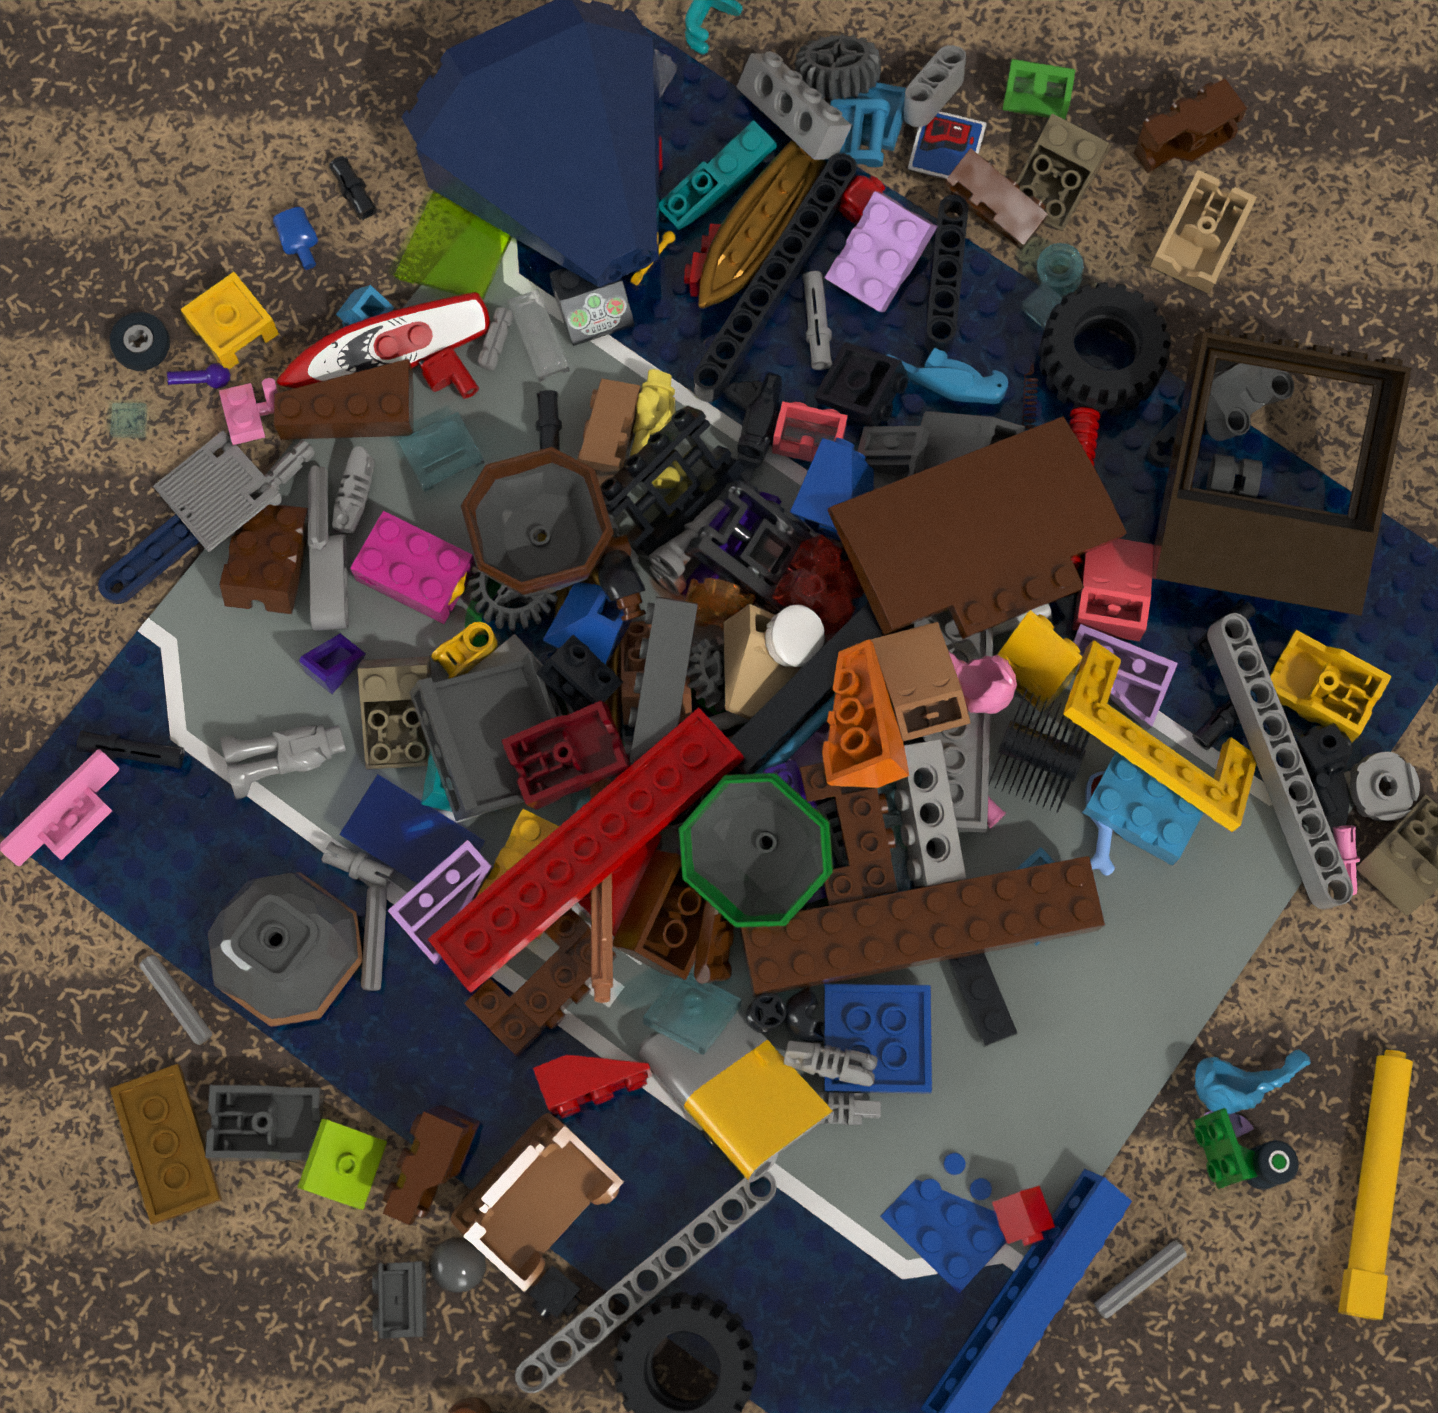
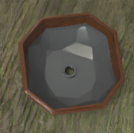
(530, 497)

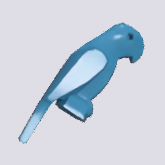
(957, 379)

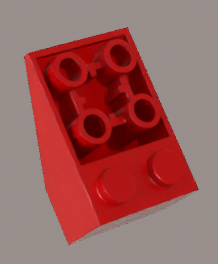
(582, 1079)

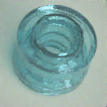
(1060, 255)

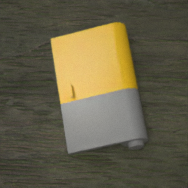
(738, 1093)

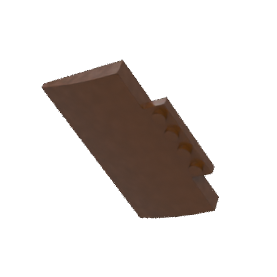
(980, 532)

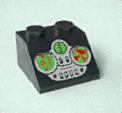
(589, 309)

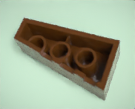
(349, 406)

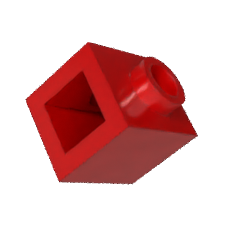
(1023, 1216)

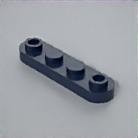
(147, 560)

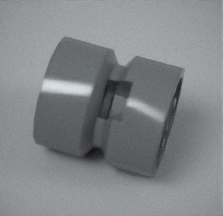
(1223, 471)

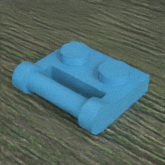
(853, 111)

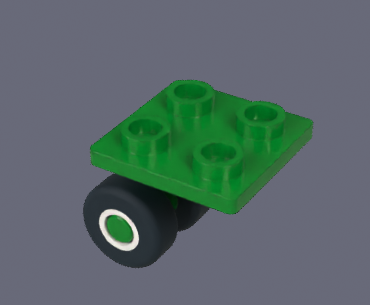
(1232, 1163)

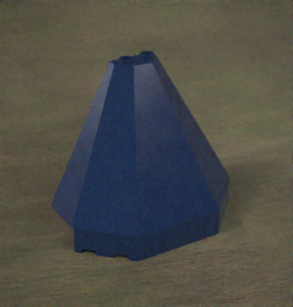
(552, 135)

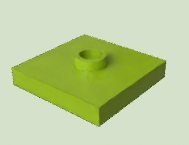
(342, 1164)

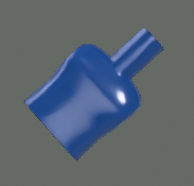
(296, 234)

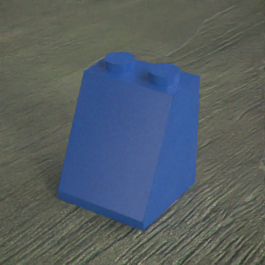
(832, 478)

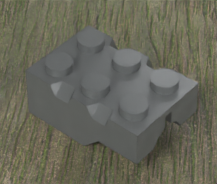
(262, 1122)

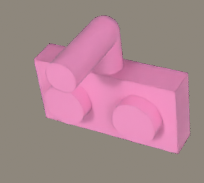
(244, 413)

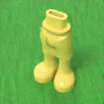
(653, 413)

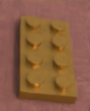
(165, 1144)

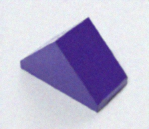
(332, 662)

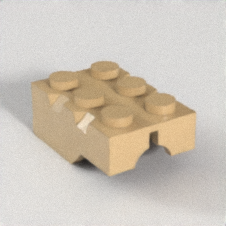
(1203, 232)

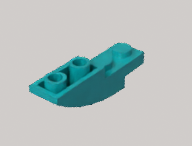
(718, 178)

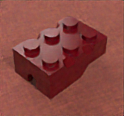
(566, 754)

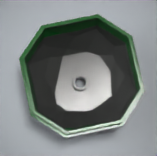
(732, 866)

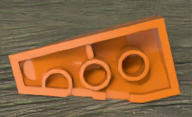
(863, 732)

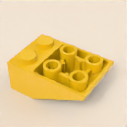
(1040, 659)

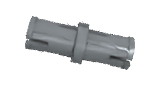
(358, 865)

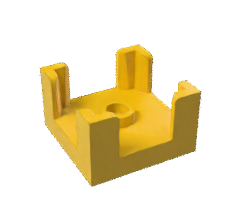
(228, 319)

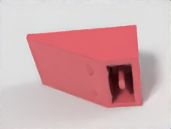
(1116, 589)

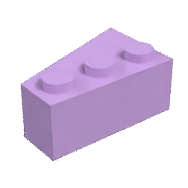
(1140, 677)

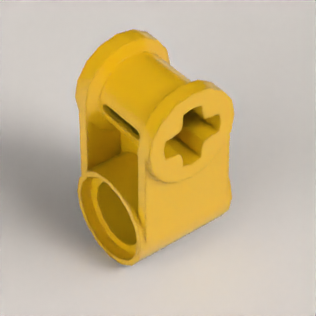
(462, 650)

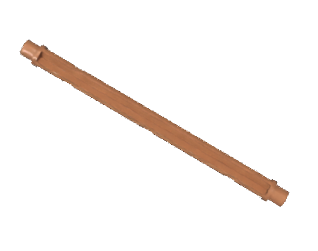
(601, 928)

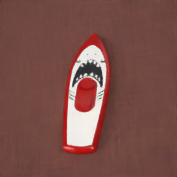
(398, 335)

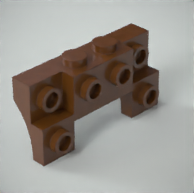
(863, 836)
(545, 994)

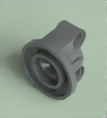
(1239, 392)

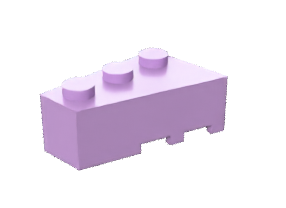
(441, 896)

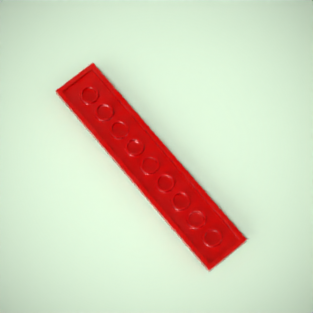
(585, 849)

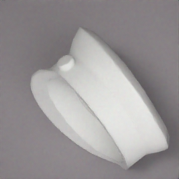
(794, 636)

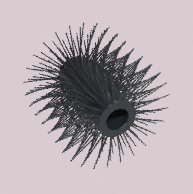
(1042, 753)

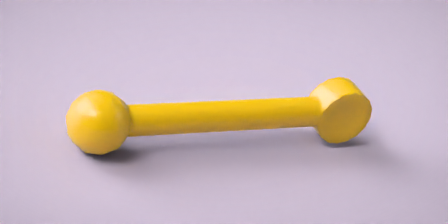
(668, 237)

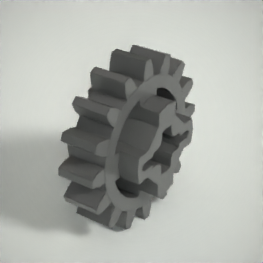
(708, 672)

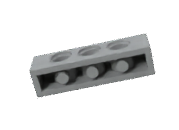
(794, 105)
(941, 826)

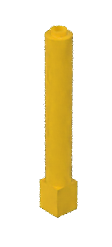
(1364, 1279)

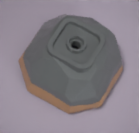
(301, 973)

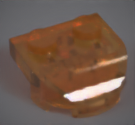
(716, 601)

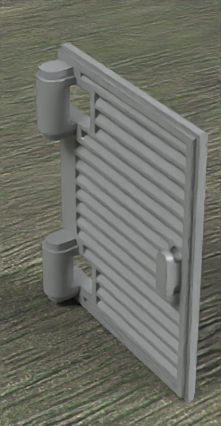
(215, 492)

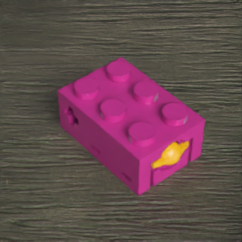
(413, 567)

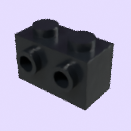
(579, 675)

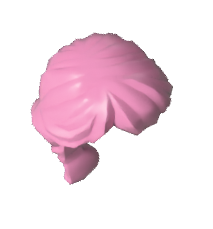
(986, 683)

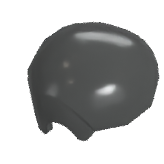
(457, 1265)

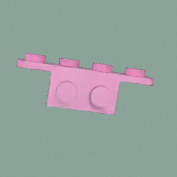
(65, 815)

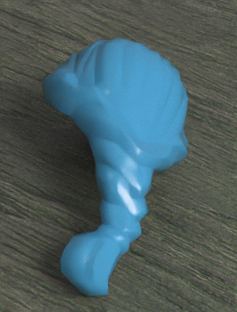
(1228, 1087)

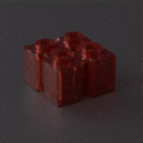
(821, 583)

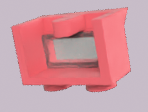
(802, 429)

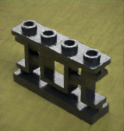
(687, 498)
(741, 568)

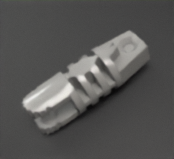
(353, 491)
(831, 1062)
(849, 1108)

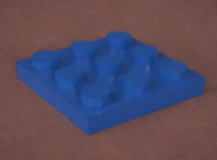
(885, 1023)
(946, 1229)

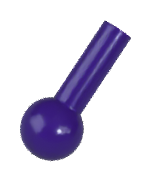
(214, 375)

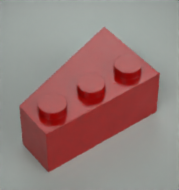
(625, 882)

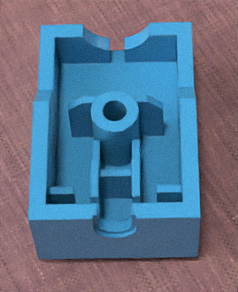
(1143, 810)

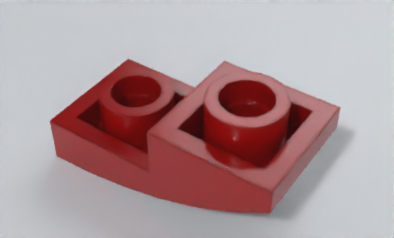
(694, 270)

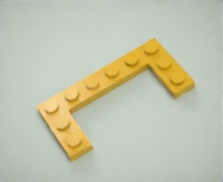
(1218, 797)

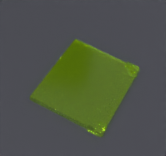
(452, 250)

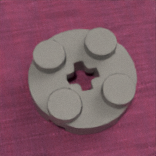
(1366, 792)

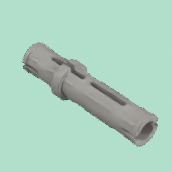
(819, 354)

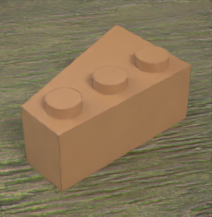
(610, 427)

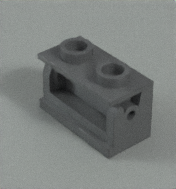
(401, 1300)

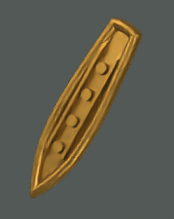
(757, 223)

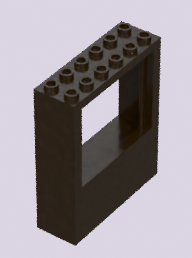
(1269, 545)

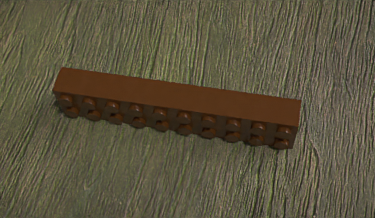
(924, 926)

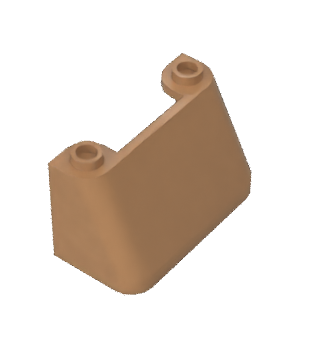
(533, 1198)

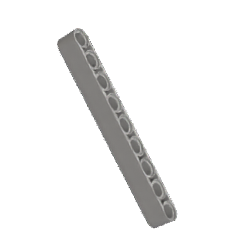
(1278, 778)
(629, 1286)

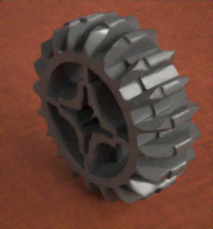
(839, 65)
(506, 597)

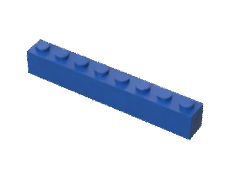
(1030, 1298)

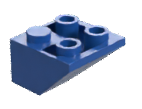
(590, 619)

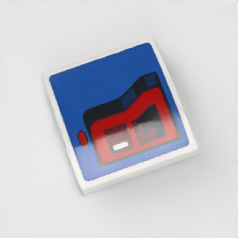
(944, 144)

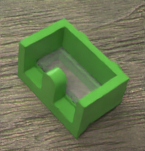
(1038, 89)

